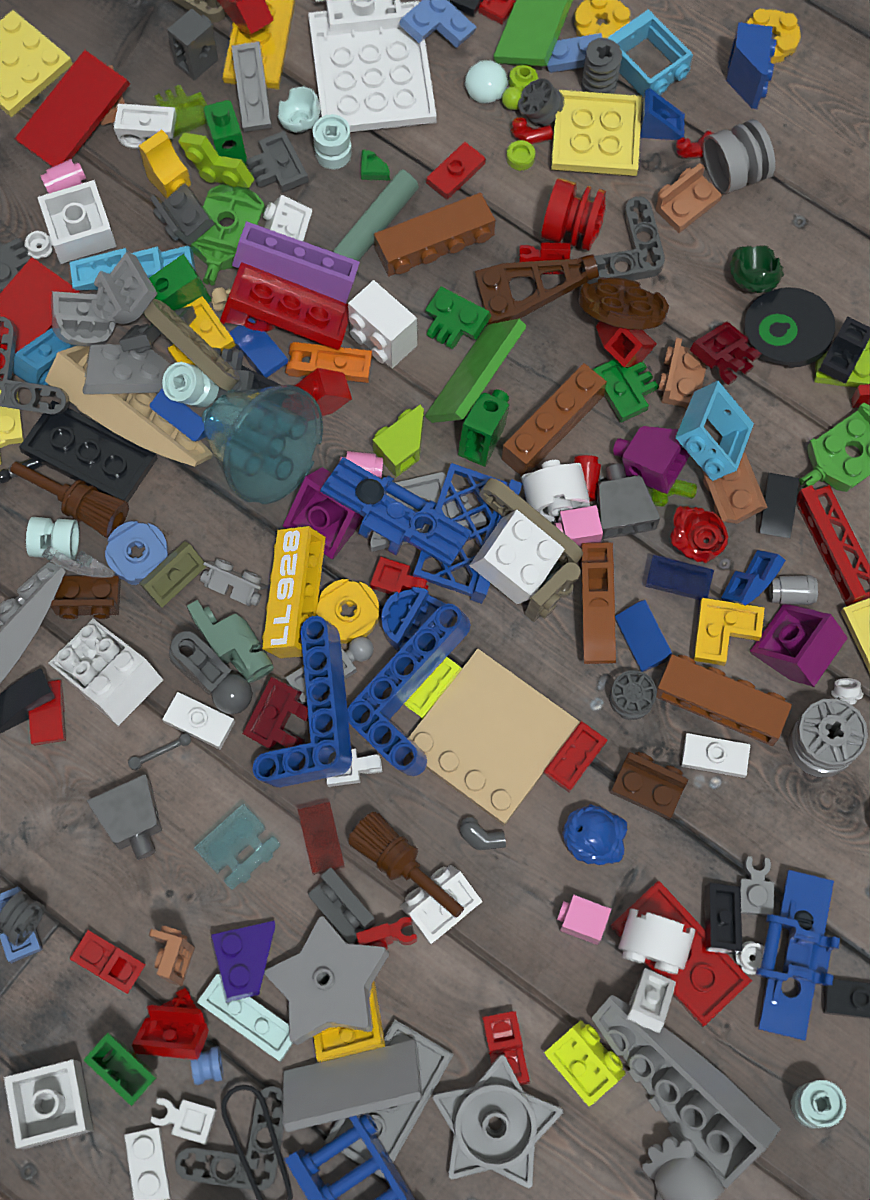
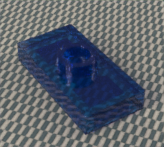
(679, 578)

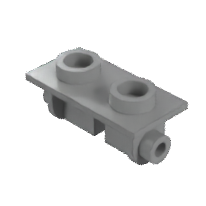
(222, 576)

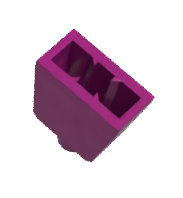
(653, 456)

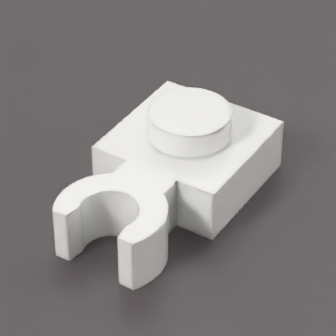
(190, 1121)

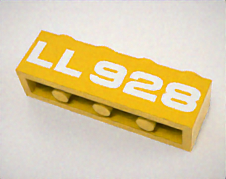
(292, 589)

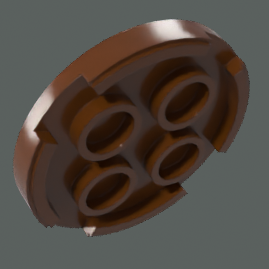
(623, 303)

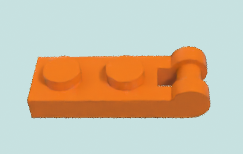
(352, 362)

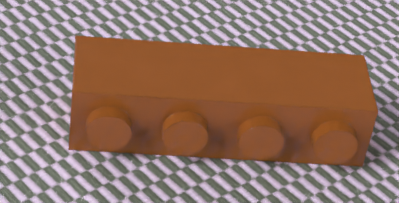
(434, 234)
(553, 420)
(723, 699)

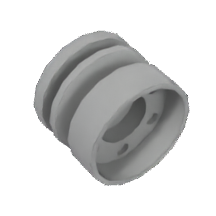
(739, 156)
(813, 748)

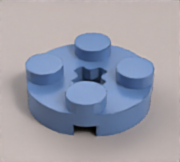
(139, 535)

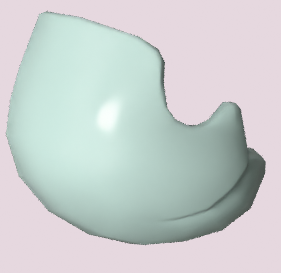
(486, 81)
(299, 110)

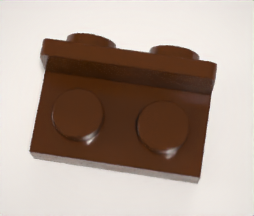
(87, 597)
(649, 784)

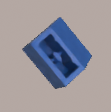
(750, 62)

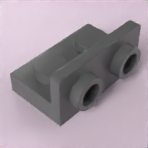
(183, 214)
(341, 906)

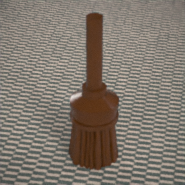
(80, 501)
(397, 857)

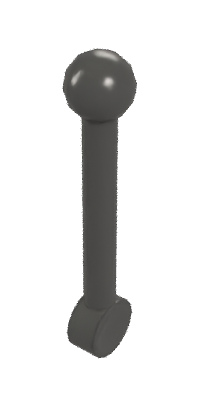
(135, 763)

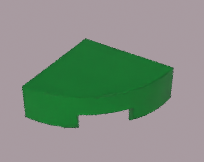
(373, 167)

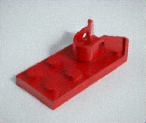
(285, 305)

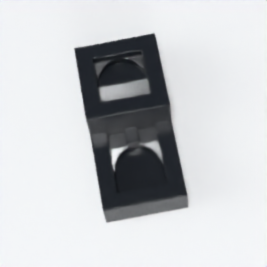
(846, 350)
(781, 500)
(22, 697)

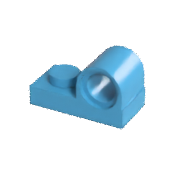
(36, 358)

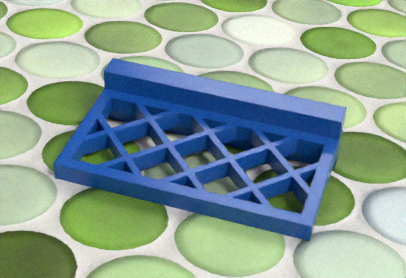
(478, 584)

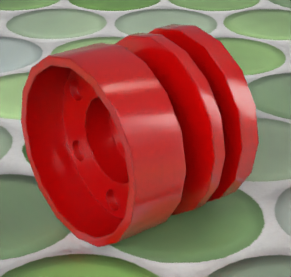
(573, 214)

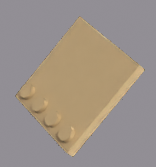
(492, 736)

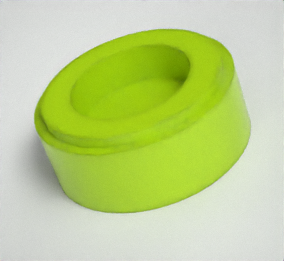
(520, 155)

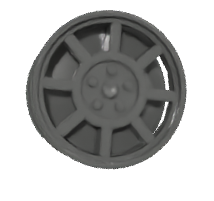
(542, 101)
(633, 695)
(20, 918)

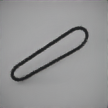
(272, 1135)

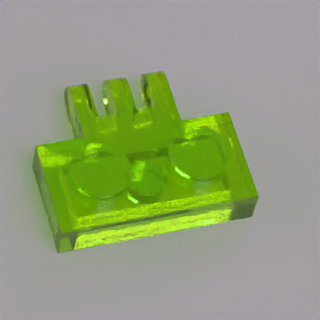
(188, 109)

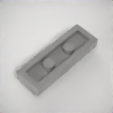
(251, 86)

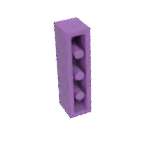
(296, 261)

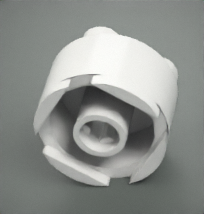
(556, 488)
(656, 940)

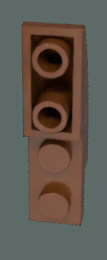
(598, 603)

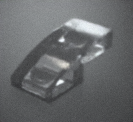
(82, 564)

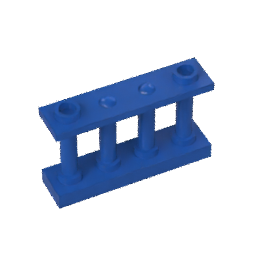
(306, 1165)

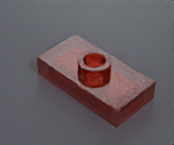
(321, 838)

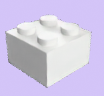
(77, 222)
(382, 324)
(517, 557)
(48, 1104)

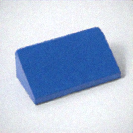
(179, 416)
(643, 636)

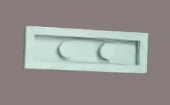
(249, 1020)

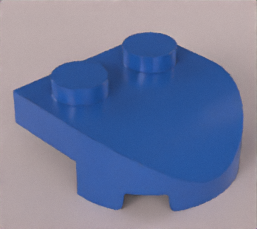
(406, 614)

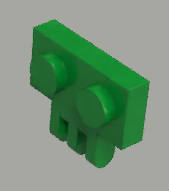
(454, 318)
(626, 388)

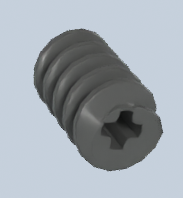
(601, 66)

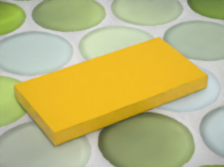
(273, 43)

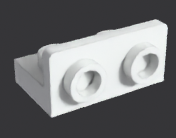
(287, 217)
(430, 915)

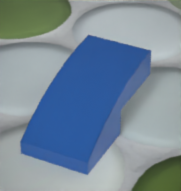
(259, 349)
(749, 585)

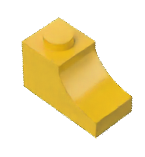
(163, 164)

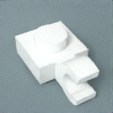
(367, 765)

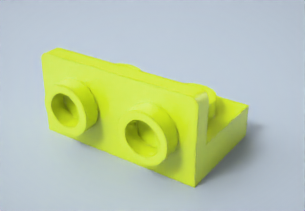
(585, 1062)

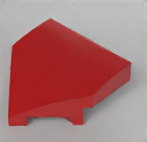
(172, 1029)

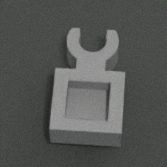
(756, 893)

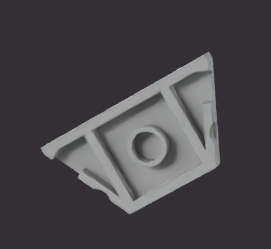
(121, 372)
(429, 489)

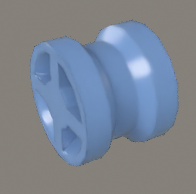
(208, 1066)

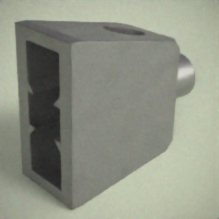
(625, 504)
(129, 815)

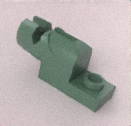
(232, 642)

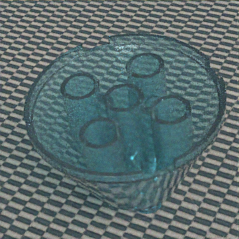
(264, 439)

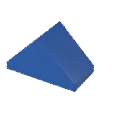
(660, 118)

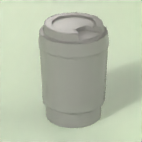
(794, 590)

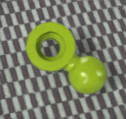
(519, 78)

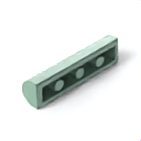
(378, 216)

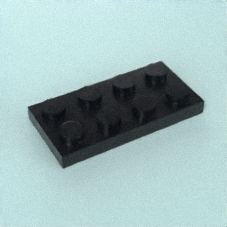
(88, 453)

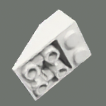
(106, 671)

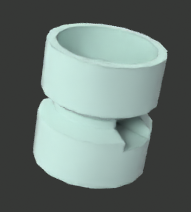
(332, 141)
(189, 385)
(63, 536)
(818, 1104)

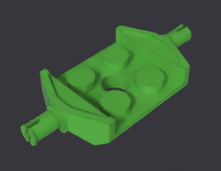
(829, 454)

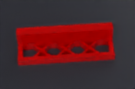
(831, 547)

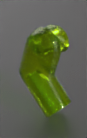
(679, 488)

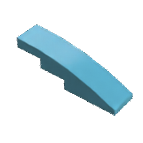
(152, 260)

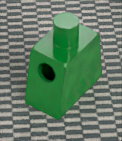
(224, 126)
(178, 284)
(485, 418)
(121, 1069)

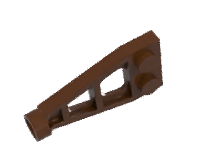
(497, 294)

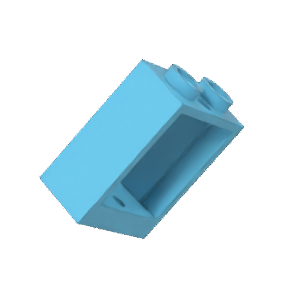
(650, 27)
(735, 428)

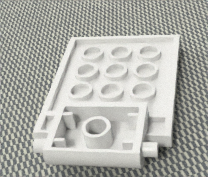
(370, 65)

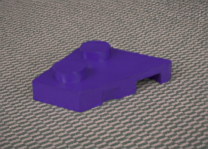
(242, 959)

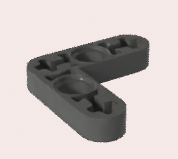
(637, 257)
(10, 387)
(240, 1177)

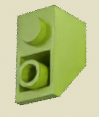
(401, 442)

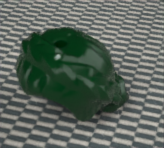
(756, 268)

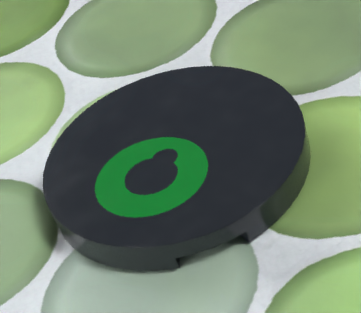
(790, 326)

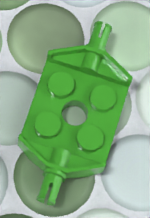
(220, 243)

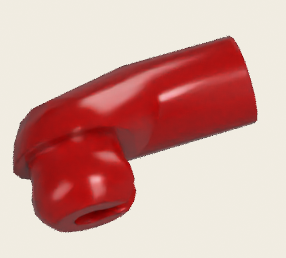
(524, 132)
(690, 149)

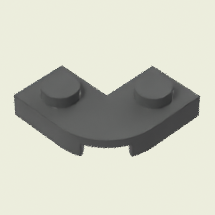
(143, 336)

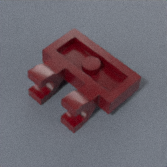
(718, 348)
(272, 714)

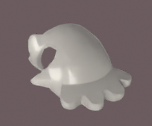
(680, 1173)

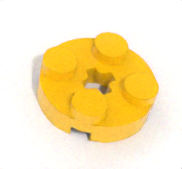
(591, 10)
(783, 26)
(349, 593)

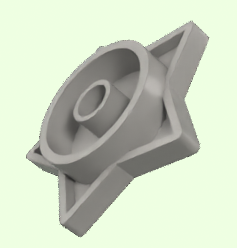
(324, 1005)
(503, 1150)

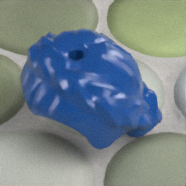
(600, 835)

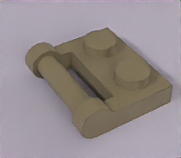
(558, 586)

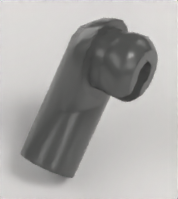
(479, 838)

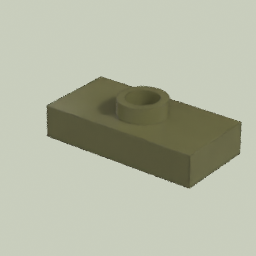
(173, 574)

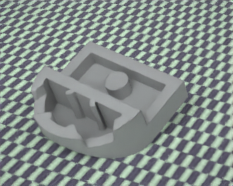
(123, 292)
(76, 321)

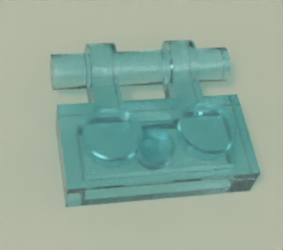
(230, 840)

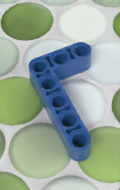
(404, 686)
(319, 715)

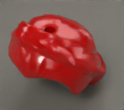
(695, 526)

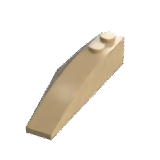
(124, 413)

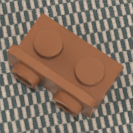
(687, 198)
(683, 376)
(736, 494)
(175, 958)

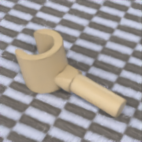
(219, 298)

